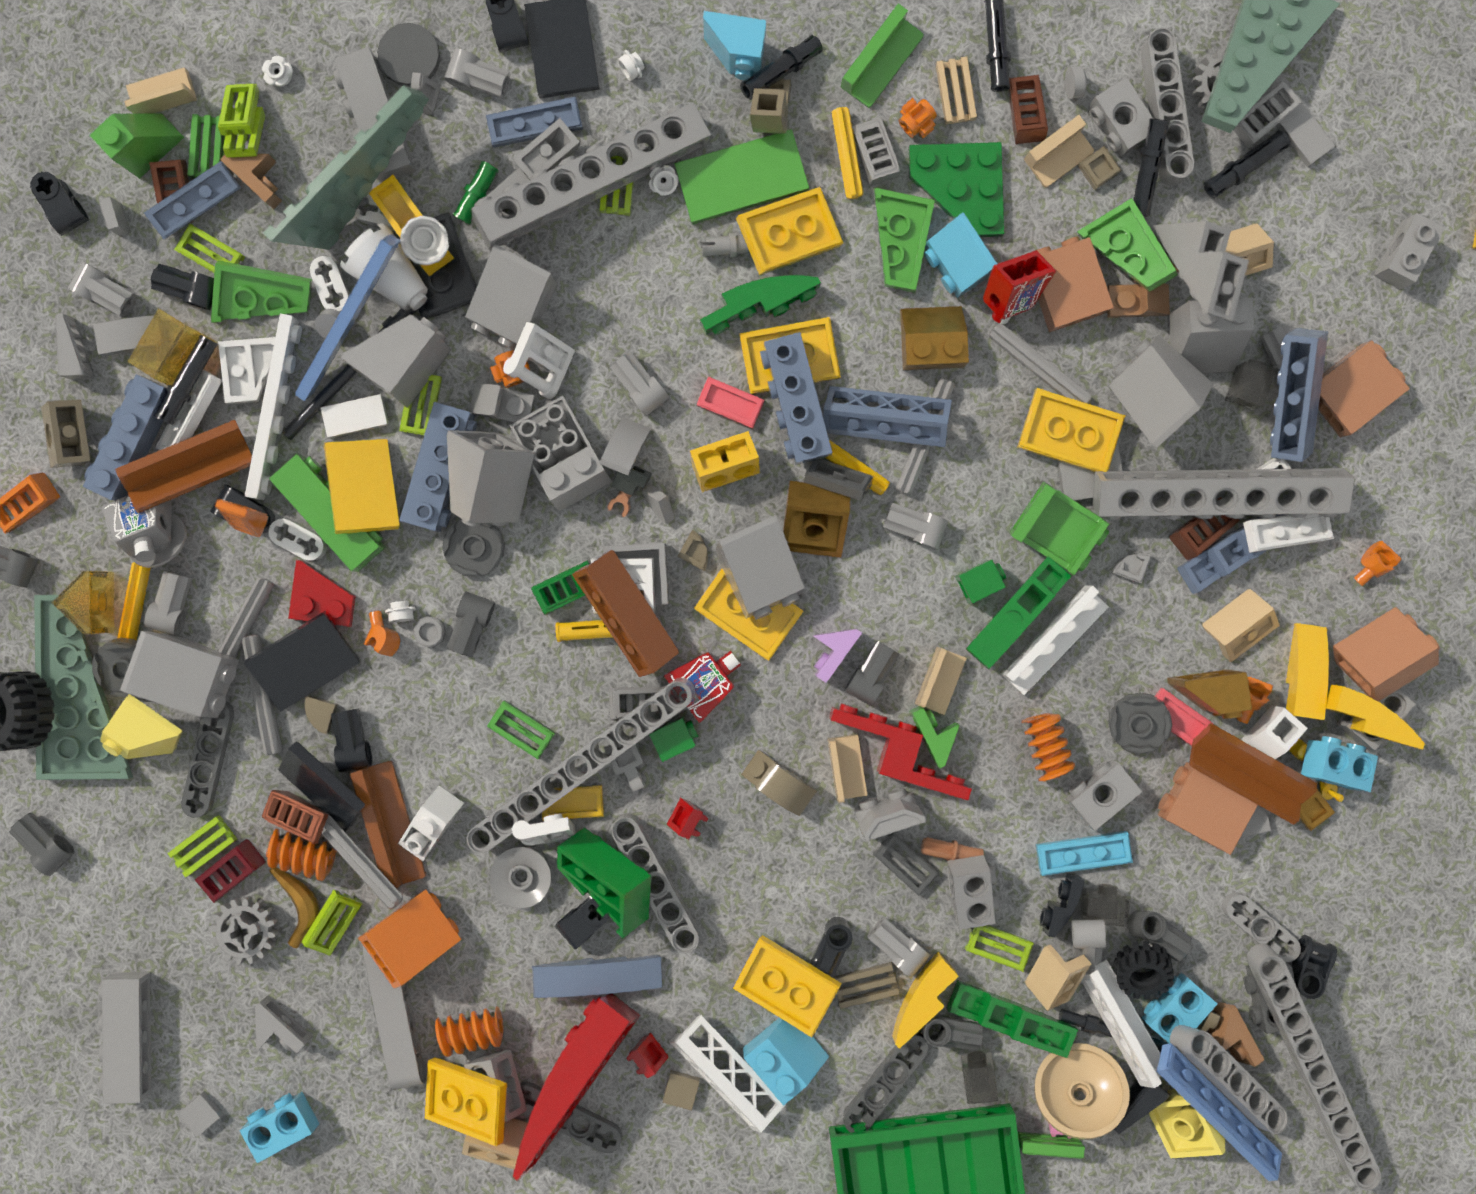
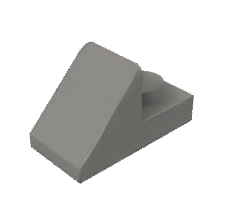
(547, 149)
(500, 403)
(272, 1020)

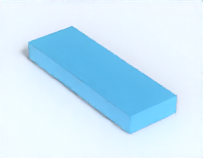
(1084, 853)

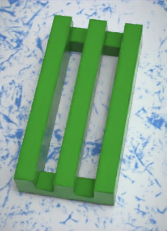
(194, 148)
(527, 719)
(1050, 1146)

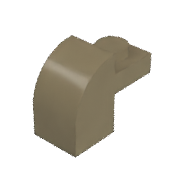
(770, 108)
(778, 783)

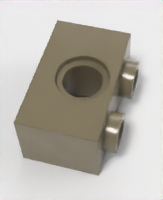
(65, 433)

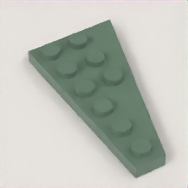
(1259, 49)
(349, 177)
(79, 702)

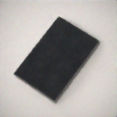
(561, 47)
(450, 285)
(302, 661)
(321, 786)

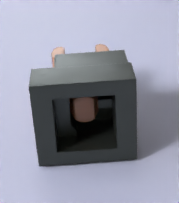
(628, 486)

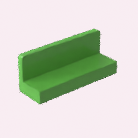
(882, 58)

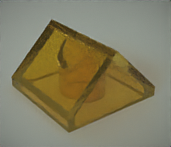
(164, 347)
(89, 602)

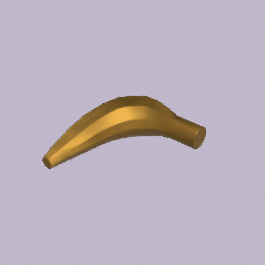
(304, 901)

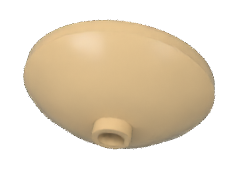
(1095, 1075)

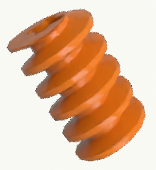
(1049, 745)
(299, 856)
(469, 1033)

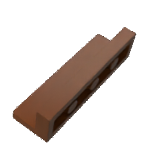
(185, 466)
(626, 614)
(1251, 773)
(386, 822)

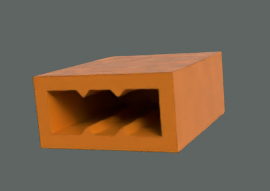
(410, 938)

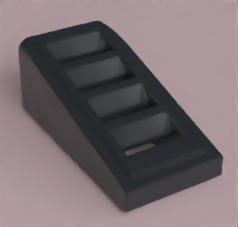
(1141, 1102)

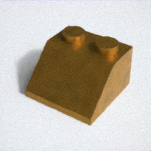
(934, 338)
(815, 520)
(1219, 691)

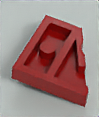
(317, 593)

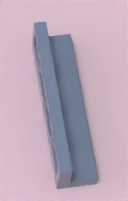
(885, 420)

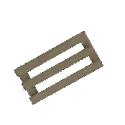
(871, 996)

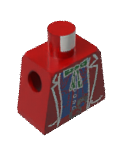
(1017, 285)
(709, 680)

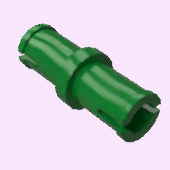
(475, 191)

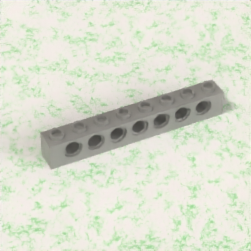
(584, 190)
(1334, 495)

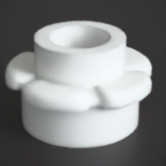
(631, 65)
(280, 79)
(669, 185)
(400, 612)

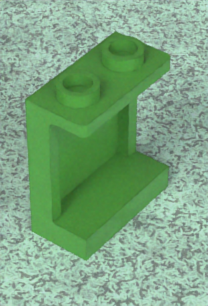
(1060, 528)

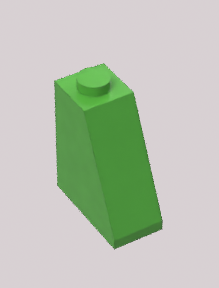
(136, 139)

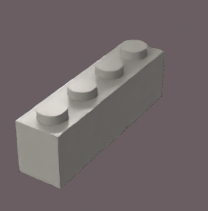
(366, 95)
(125, 1037)

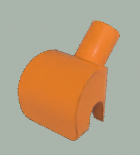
(1377, 561)
(383, 639)
(1258, 693)

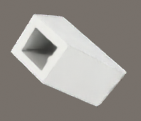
(1275, 732)
(430, 823)

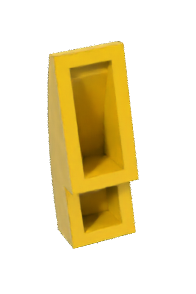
(398, 210)
(1308, 672)
(1372, 716)
(922, 998)

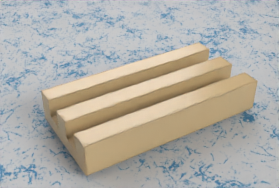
(952, 65)

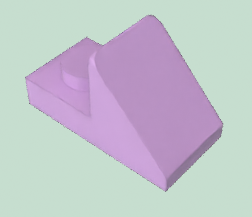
(840, 643)

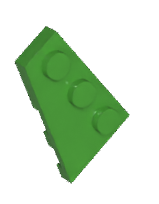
(902, 235)
(1131, 245)
(253, 291)

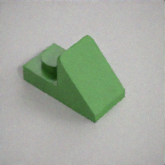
(938, 742)

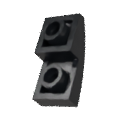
(1058, 913)

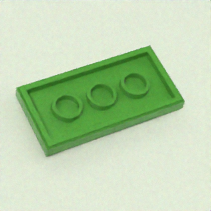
(741, 176)

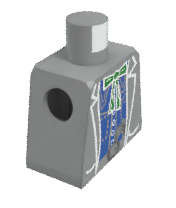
(138, 532)

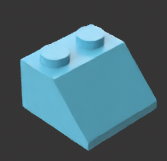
(736, 42)
(959, 256)
(785, 1059)

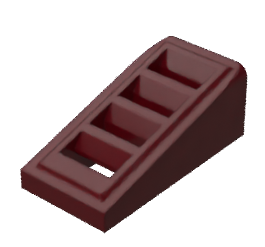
(245, 858)

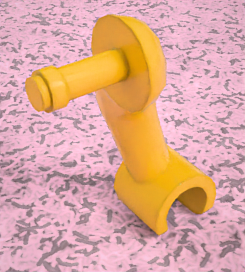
(1327, 790)

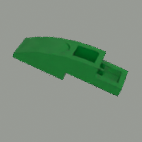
(769, 294)
(1018, 612)

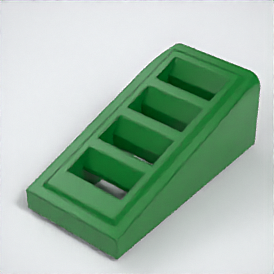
(542, 599)

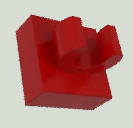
(685, 819)
(648, 1056)

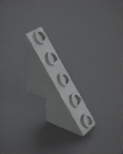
(1204, 265)

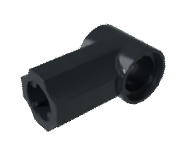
(190, 287)
(351, 748)
(829, 950)

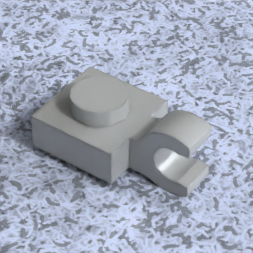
(628, 763)

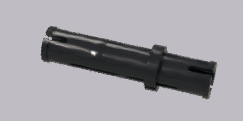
(997, 45)
(791, 61)
(1150, 163)
(1235, 172)
(186, 379)

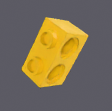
(725, 461)

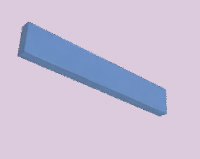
(347, 316)
(1219, 1112)

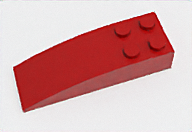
(578, 1066)

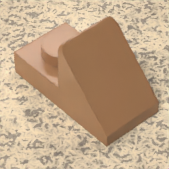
(252, 172)
(1138, 301)
(1235, 1036)

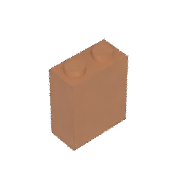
(1077, 287)
(1359, 388)
(1386, 654)
(1206, 808)

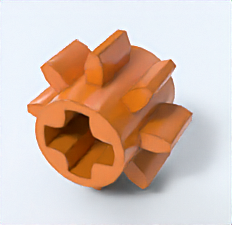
(917, 118)
(498, 373)

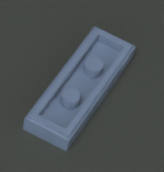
(531, 121)
(192, 200)

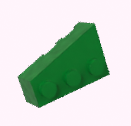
(608, 877)

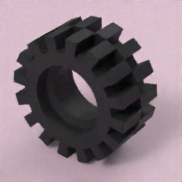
(1146, 982)

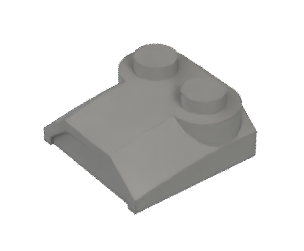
(888, 815)

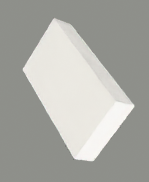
(355, 416)

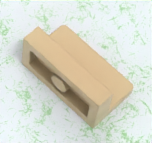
(160, 92)
(1059, 152)
(1254, 245)
(1241, 624)
(940, 680)
(847, 767)
(1054, 979)
(503, 1154)

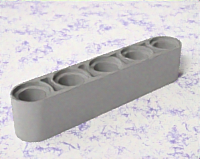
(1173, 94)
(658, 897)
(395, 1028)
(1230, 1078)

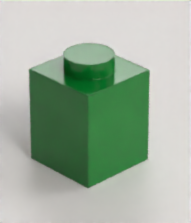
(981, 581)
(674, 738)

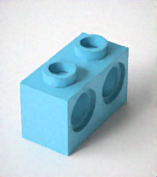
(1339, 765)
(1169, 1003)
(282, 1130)

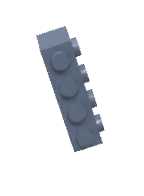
(1298, 394)
(797, 399)
(129, 437)
(429, 487)

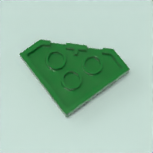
(963, 180)

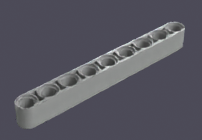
(570, 776)
(1344, 1133)

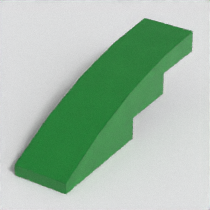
(1012, 1019)

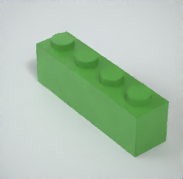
(310, 496)

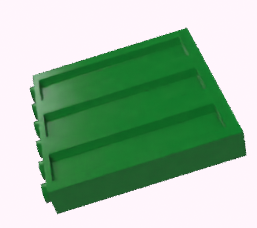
(931, 1154)

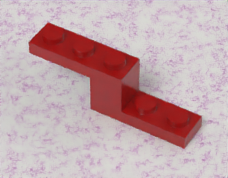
(900, 751)

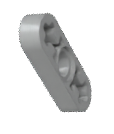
(1274, 926)

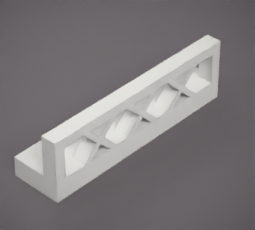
(1055, 639)
(1123, 1023)
(718, 1081)

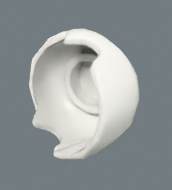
(424, 240)

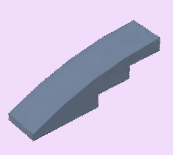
(1218, 560)
(596, 977)

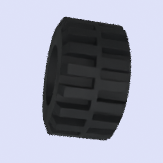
(24, 710)

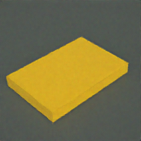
(789, 230)
(818, 345)
(1071, 431)
(361, 486)
(760, 635)
(787, 986)
(465, 1101)

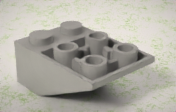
(562, 455)

